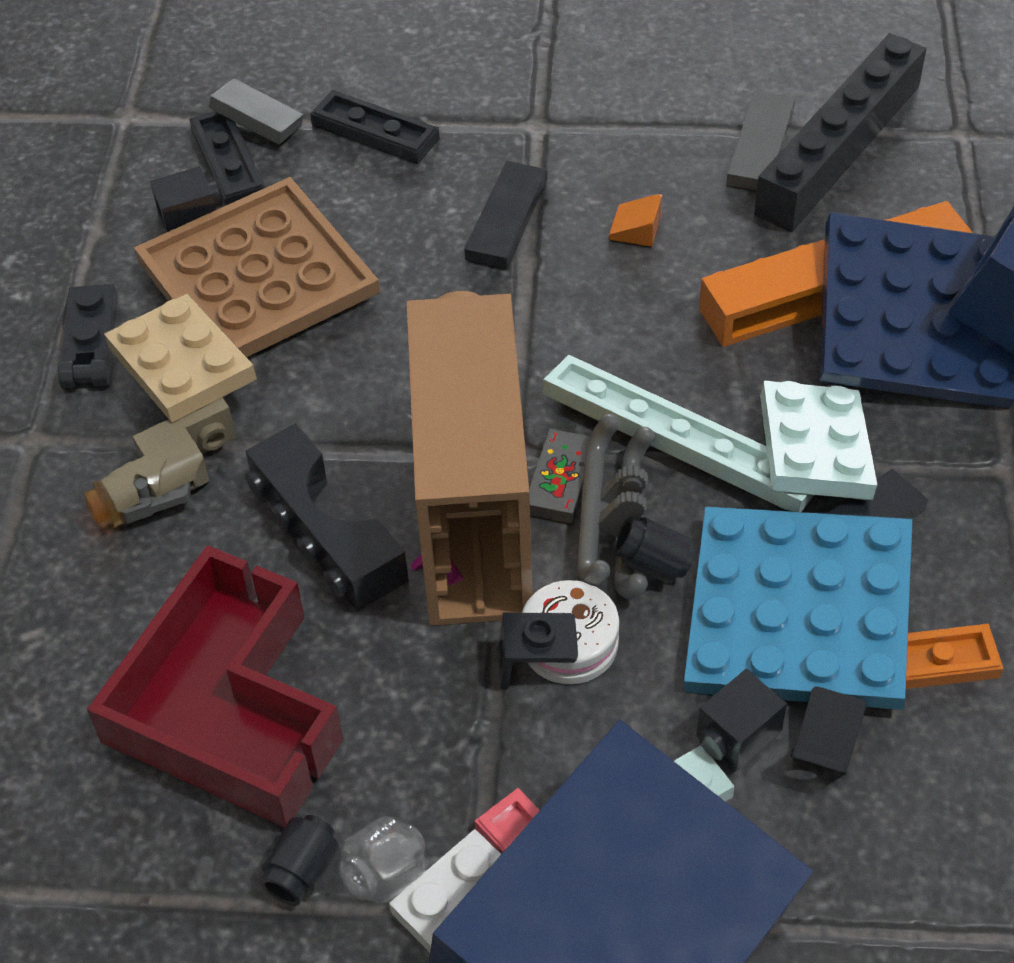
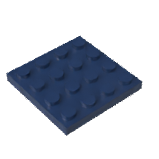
(890, 316)

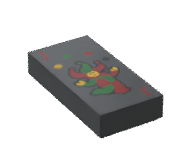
(559, 476)

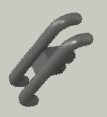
(609, 506)

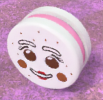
(595, 627)

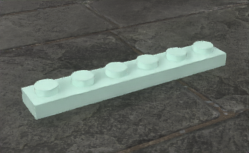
(675, 428)

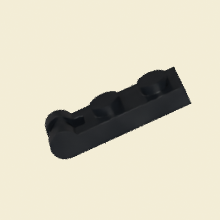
(85, 349)

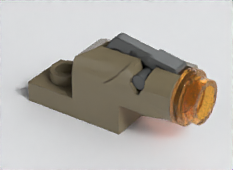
(166, 468)

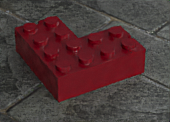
(200, 698)

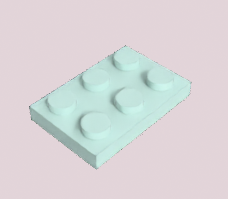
(817, 440)

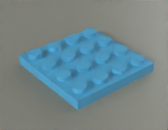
(802, 604)

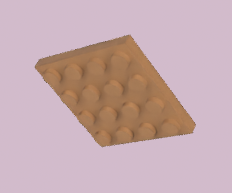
(260, 266)

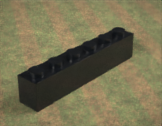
(839, 132)

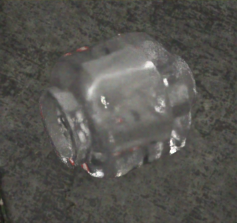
(382, 859)

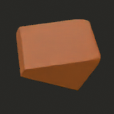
(637, 221)

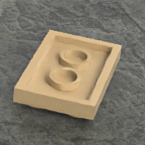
(180, 357)

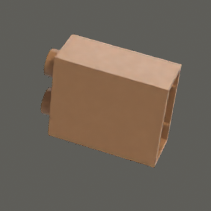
(469, 456)

